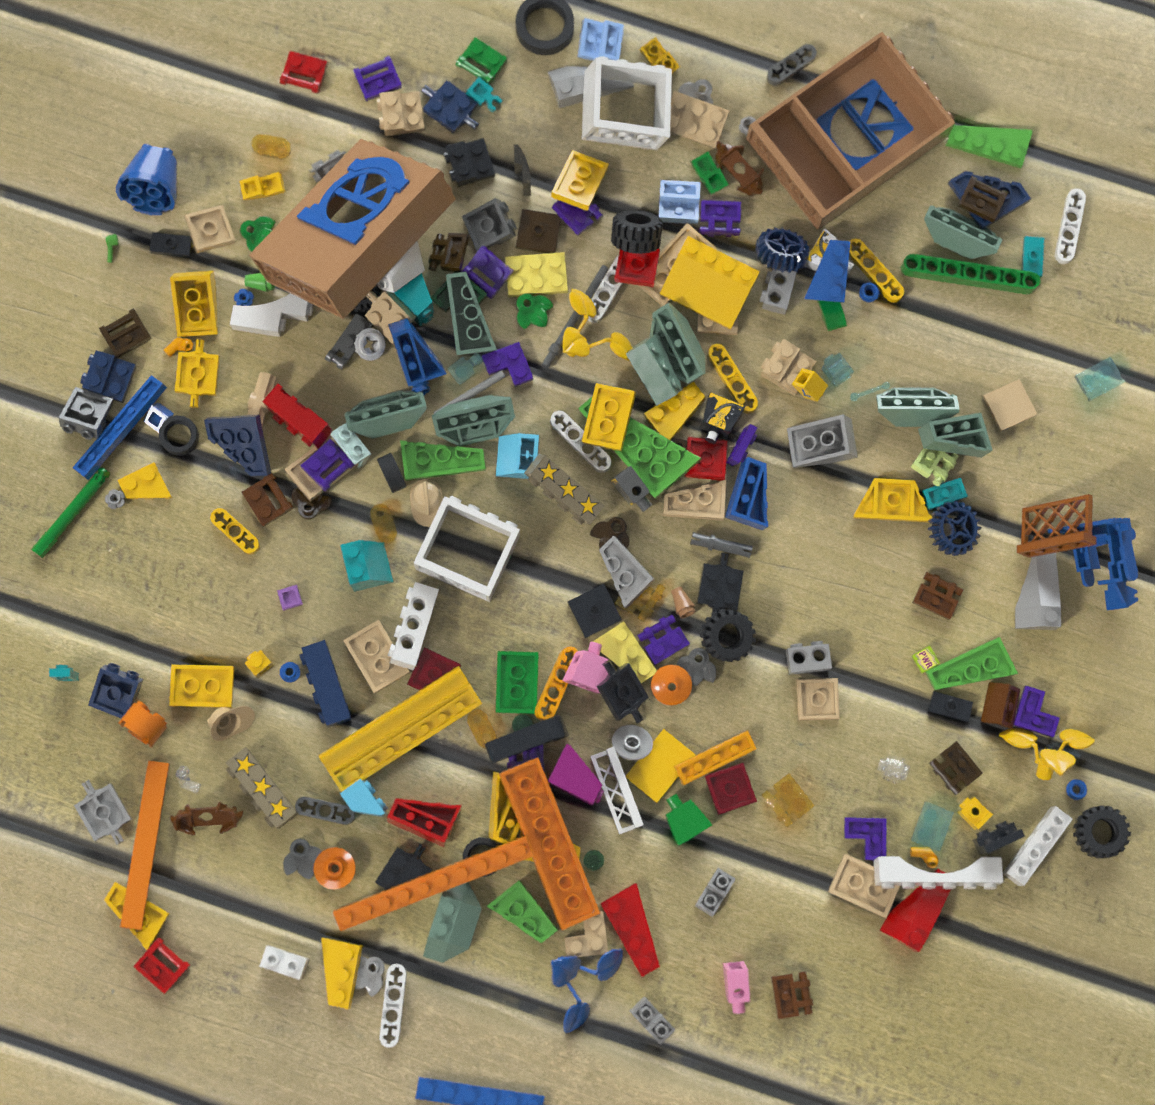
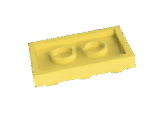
(537, 274)

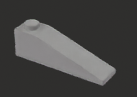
(569, 85)
(1040, 596)

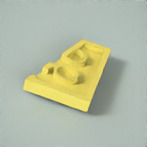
(622, 648)

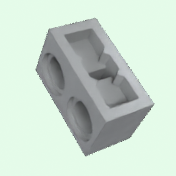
(782, 291)
(809, 663)

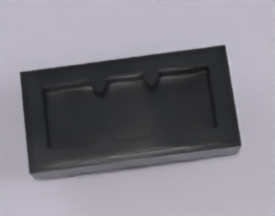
(171, 244)
(950, 706)

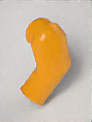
(178, 344)
(926, 854)

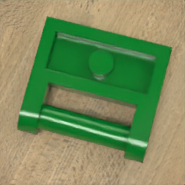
(485, 57)

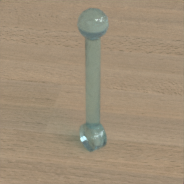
(854, 396)

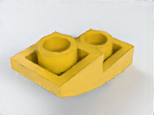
(657, 55)

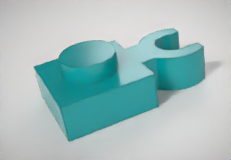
(481, 92)

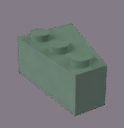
(654, 369)

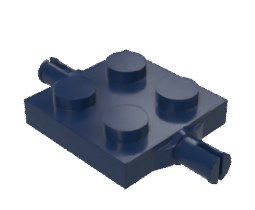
(450, 107)

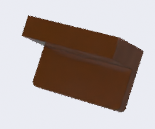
(1000, 704)

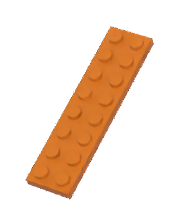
(551, 843)

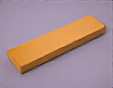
(715, 757)

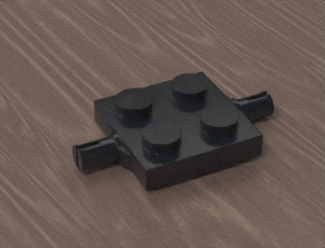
(720, 585)
(622, 691)
(402, 868)

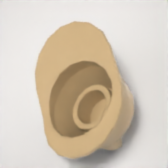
(425, 501)
(229, 722)

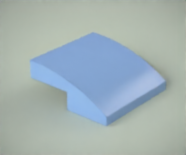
(600, 39)
(679, 201)

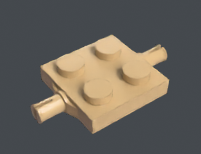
(387, 310)

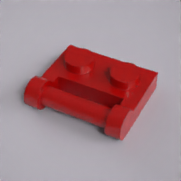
(304, 66)
(156, 970)

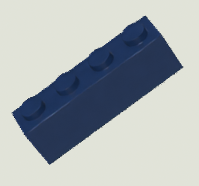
(326, 684)

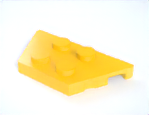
(893, 501)

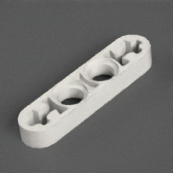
(1067, 225)
(607, 287)
(577, 444)
(393, 1005)

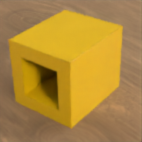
(810, 385)

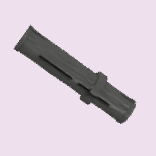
(721, 545)

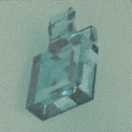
(463, 369)

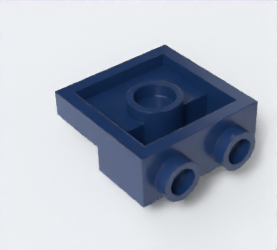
(108, 376)
(115, 690)

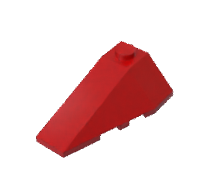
(915, 916)

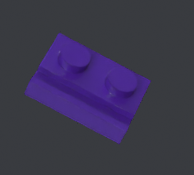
(739, 451)

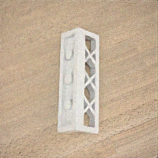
(624, 787)

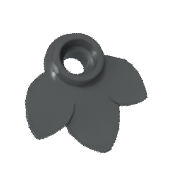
(698, 670)
(303, 861)

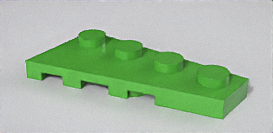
(997, 144)
(431, 460)
(974, 666)

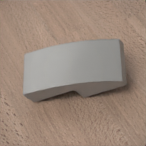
(715, 892)
(652, 1020)

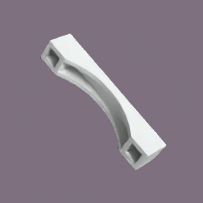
(897, 872)

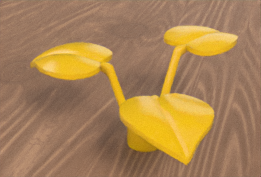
(576, 344)
(1050, 759)

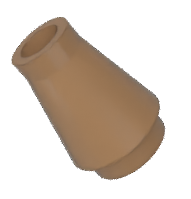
(683, 604)

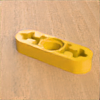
(242, 545)

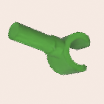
(111, 240)

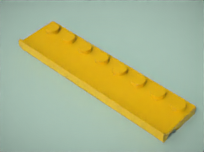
(400, 729)

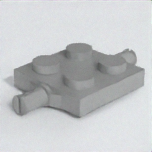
(103, 812)

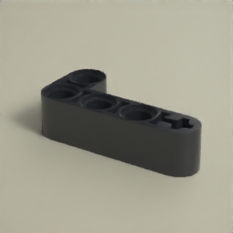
(526, 739)

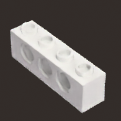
(418, 594)
(1037, 846)

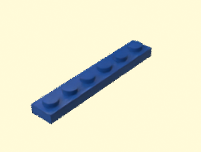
(119, 427)
(468, 1094)

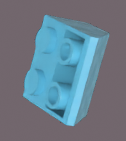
(516, 454)
(361, 799)

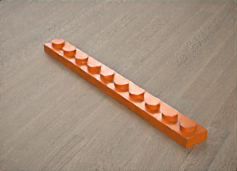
(433, 883)

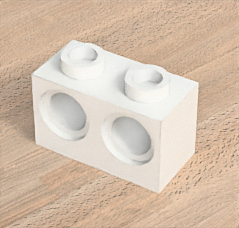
(284, 962)

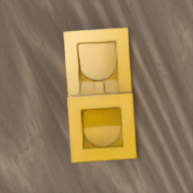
(262, 187)

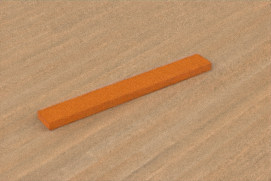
(144, 845)

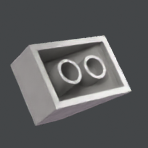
(822, 441)

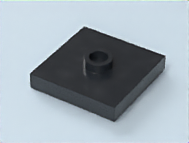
(594, 611)

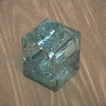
(837, 369)

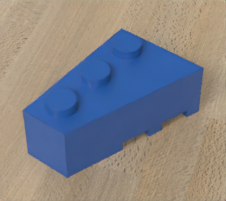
(831, 274)
(414, 354)
(748, 498)

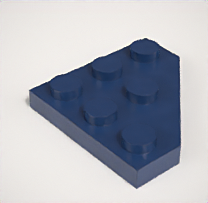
(1015, 198)
(241, 440)

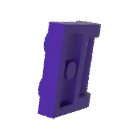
(379, 83)
(491, 267)
(323, 460)

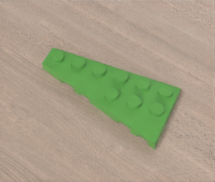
(652, 456)

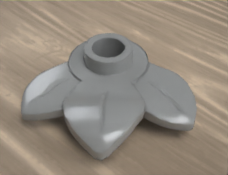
(691, 89)
(367, 978)

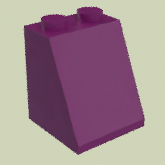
(575, 777)

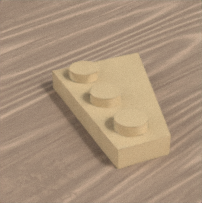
(698, 503)

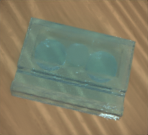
(1099, 379)
(932, 826)

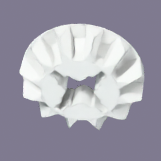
(377, 347)

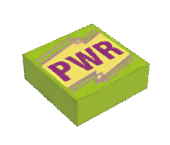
(925, 659)

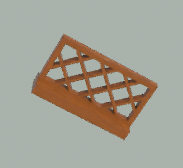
(1056, 543)

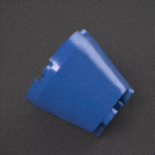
(150, 181)

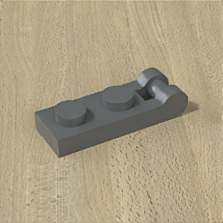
(346, 342)

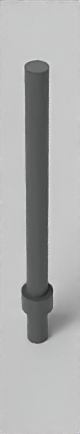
(555, 348)

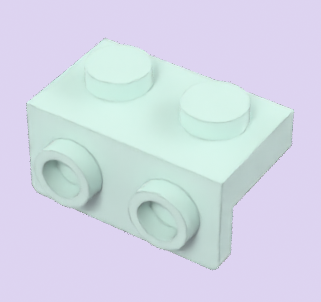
(351, 445)

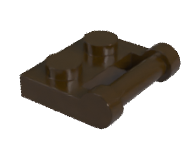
(981, 204)
(128, 338)

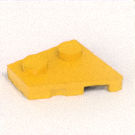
(145, 484)

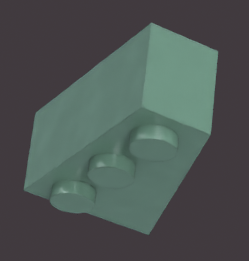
(957, 435)

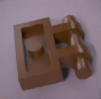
(936, 601)
(785, 995)

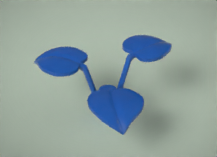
(566, 969)

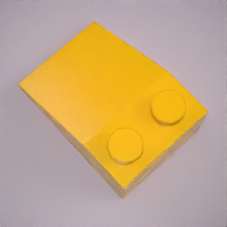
(194, 303)

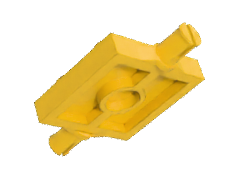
(197, 373)

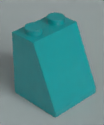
(417, 299)
(366, 564)

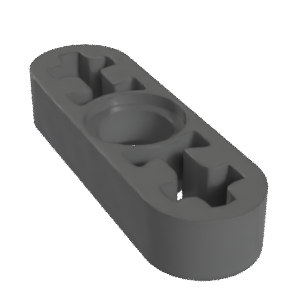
(792, 57)
(311, 801)

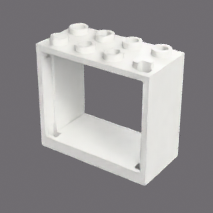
(623, 133)
(471, 512)

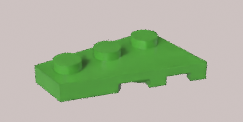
(524, 911)

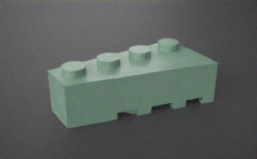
(468, 321)

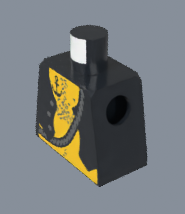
(720, 417)

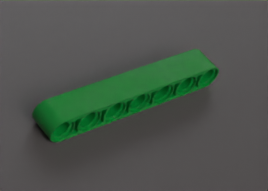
(979, 270)

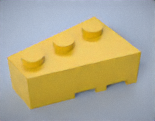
(503, 822)

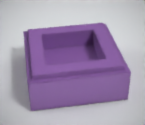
(290, 597)

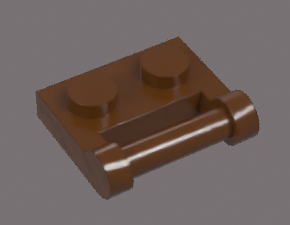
(262, 504)

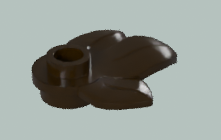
(319, 504)
(605, 531)

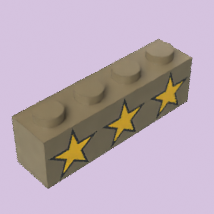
(563, 489)
(261, 787)

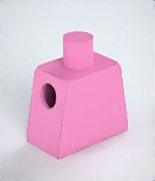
(587, 668)
(736, 978)

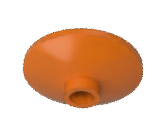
(667, 675)
(324, 863)

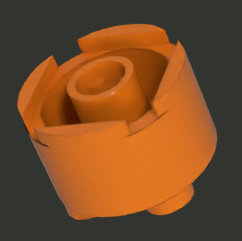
(143, 724)

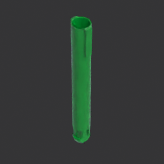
(50, 537)

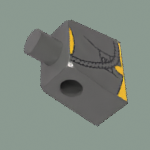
(625, 482)

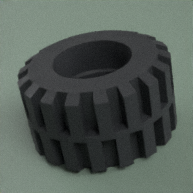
(636, 231)
(743, 640)
(1118, 827)

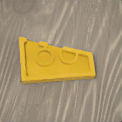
(673, 413)
(153, 918)
(341, 970)

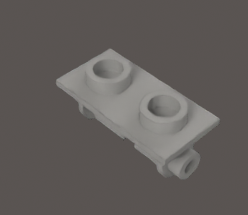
(322, 168)

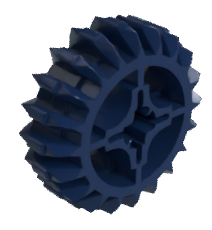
(782, 250)
(965, 526)

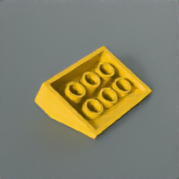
(709, 282)

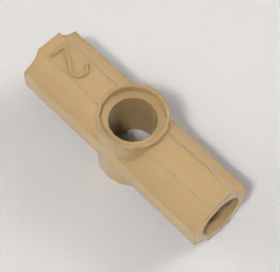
(264, 385)

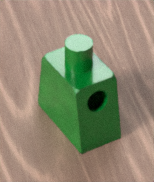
(685, 820)

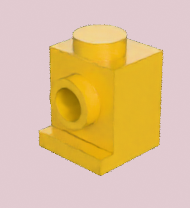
(258, 663)
(977, 821)

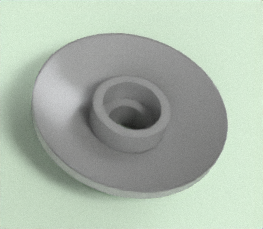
(632, 736)

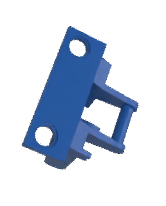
(1122, 568)

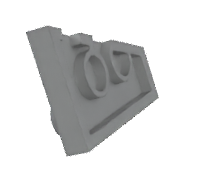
(627, 573)

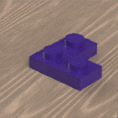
(509, 358)
(1030, 716)
(872, 830)

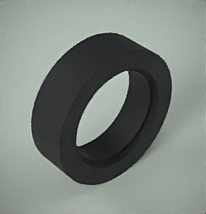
(539, 46)

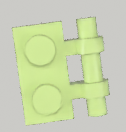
(927, 463)

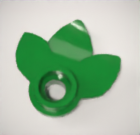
(261, 227)
(535, 312)

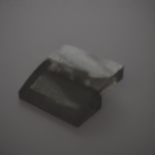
(522, 169)

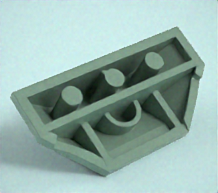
(960, 233)
(679, 343)
(916, 406)
(386, 414)
(474, 419)
(453, 924)

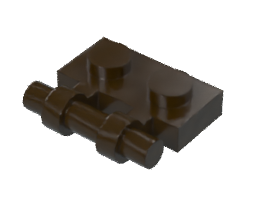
(453, 255)
(960, 763)

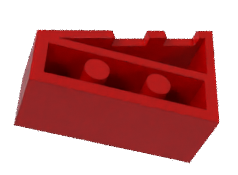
(297, 417)
(424, 819)

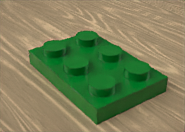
(516, 682)

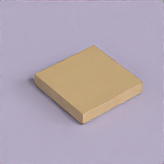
(209, 229)
(1009, 405)
(817, 699)

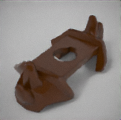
(729, 156)
(222, 815)

